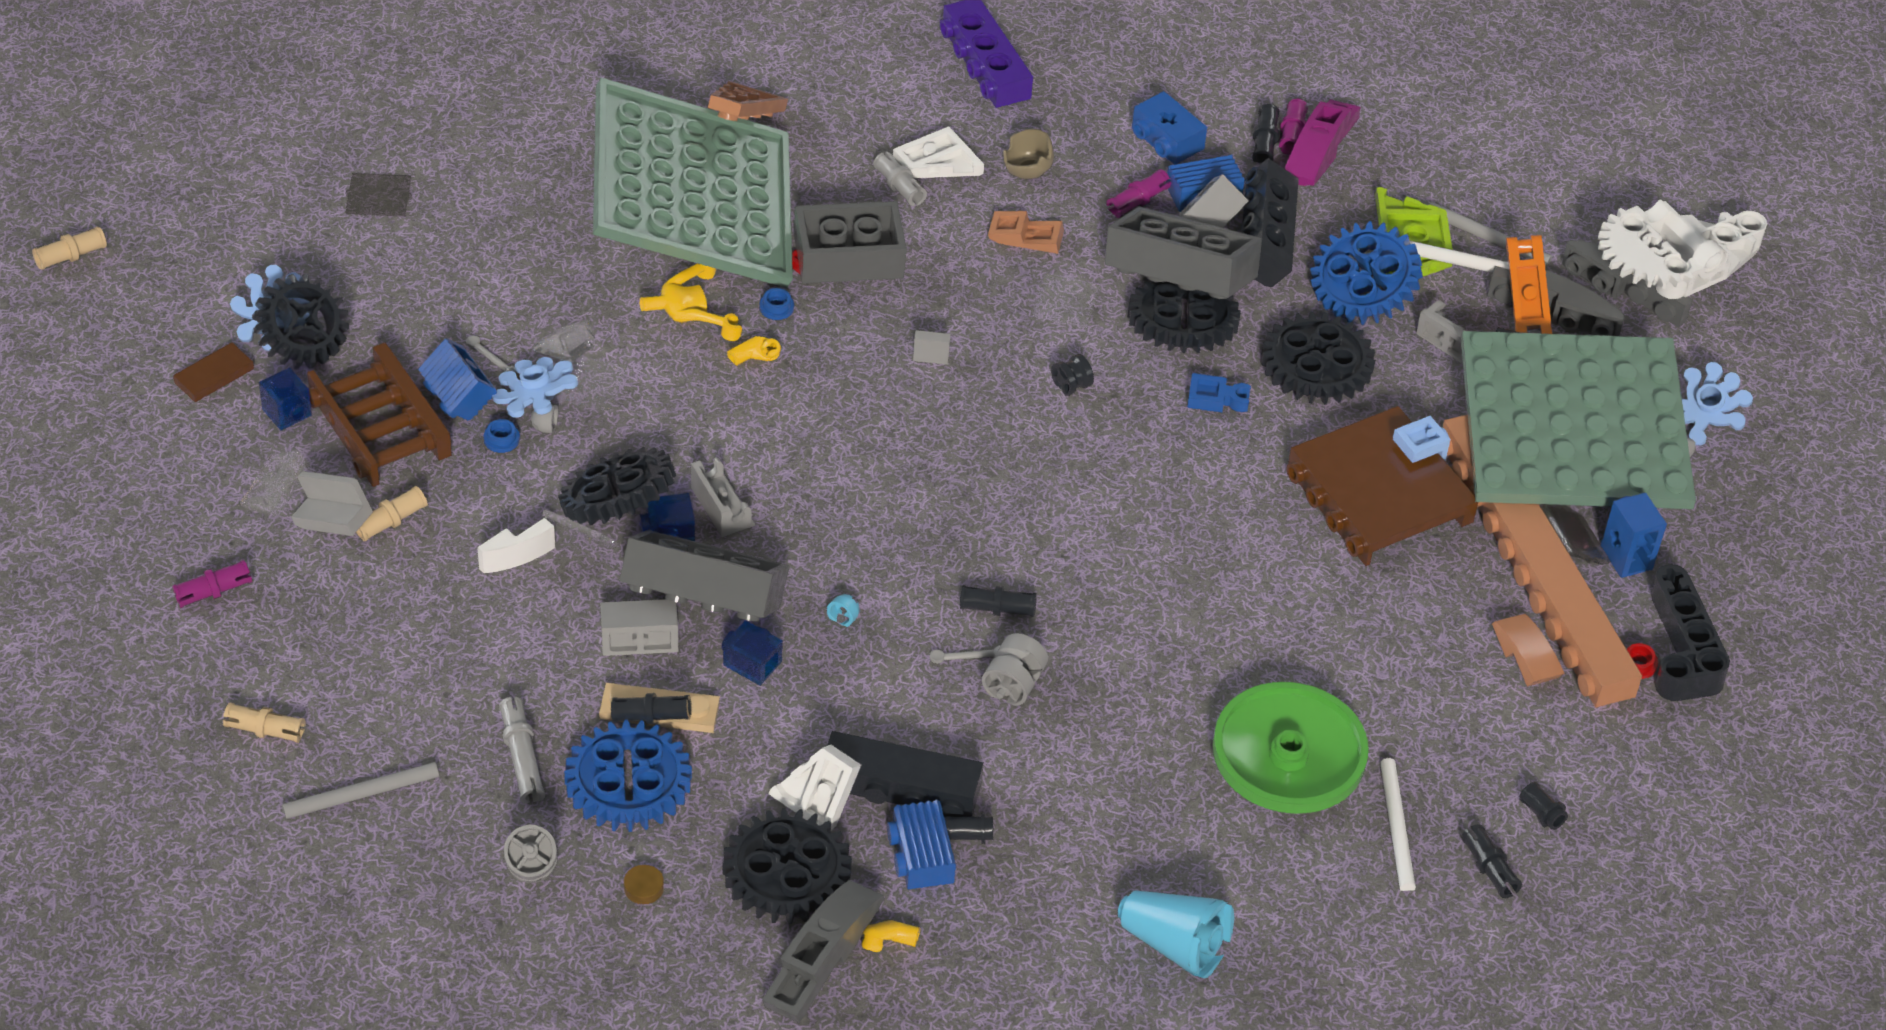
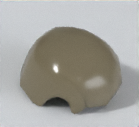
(1029, 148)

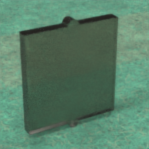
(378, 194)
(1576, 535)

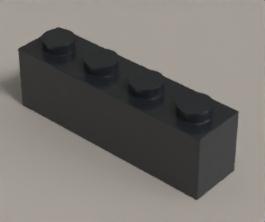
(911, 774)

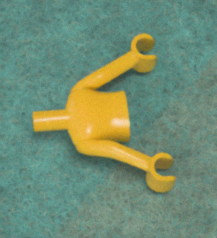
(690, 303)

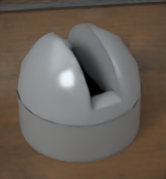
(544, 422)

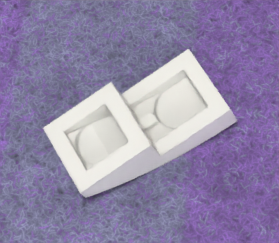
(509, 551)

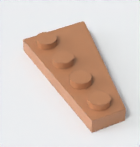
(743, 102)

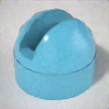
(846, 602)

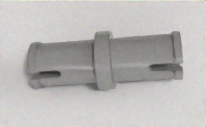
(900, 178)

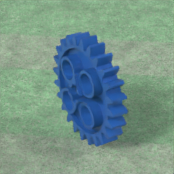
(1344, 290)
(658, 775)

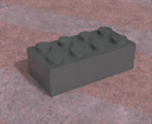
(1183, 252)
(704, 575)

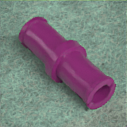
(1292, 124)
(1139, 193)
(212, 583)

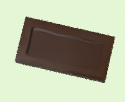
(213, 372)

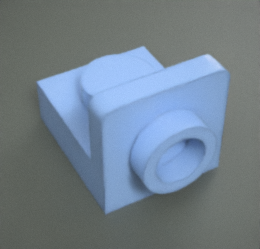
(1422, 439)

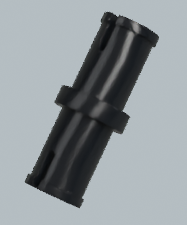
(1266, 133)
(998, 600)
(651, 708)
(1491, 861)

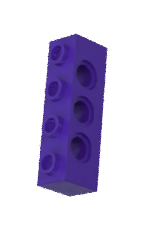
(986, 52)

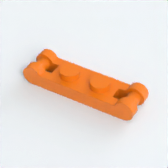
(1529, 285)

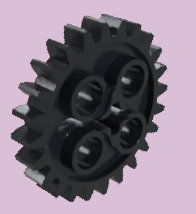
(1158, 313)
(1318, 358)
(596, 495)
(785, 865)

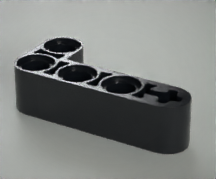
(1700, 658)

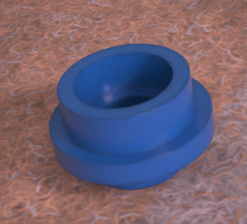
(776, 304)
(501, 428)

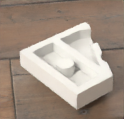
(939, 156)
(819, 785)

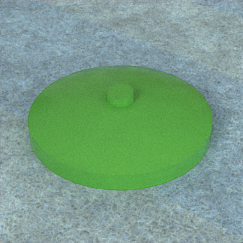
(1290, 747)

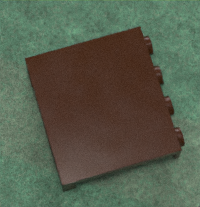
(1373, 488)

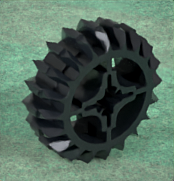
(289, 311)

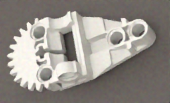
(1691, 252)

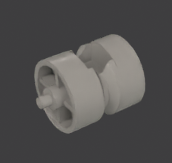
(1015, 668)
(530, 854)

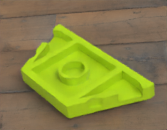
(1419, 221)

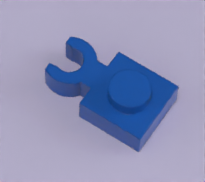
(1212, 393)

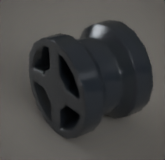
(1072, 374)

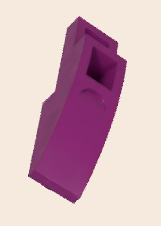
(1319, 140)

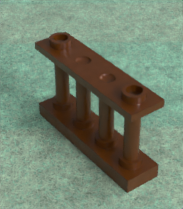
(399, 391)

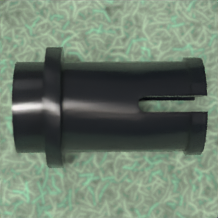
(1544, 806)
(970, 827)

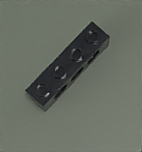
(1271, 216)

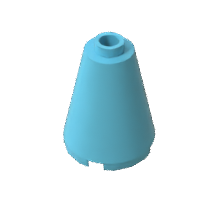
(1180, 927)

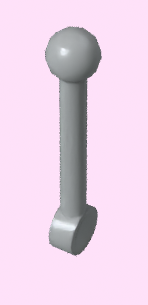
(474, 342)
(939, 656)

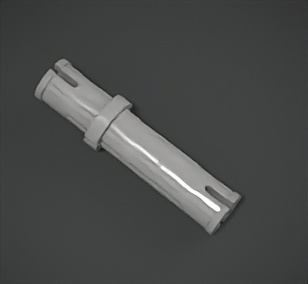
(519, 738)

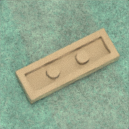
(703, 715)

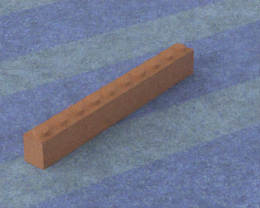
(1553, 586)

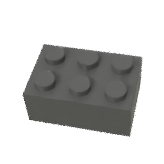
(849, 242)

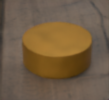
(643, 884)

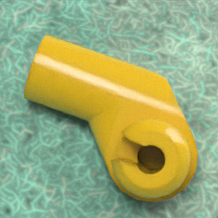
(755, 348)
(889, 930)

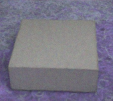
(931, 347)

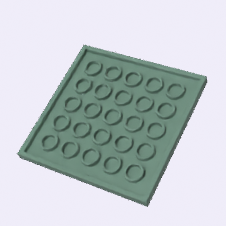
(692, 183)
(1575, 419)

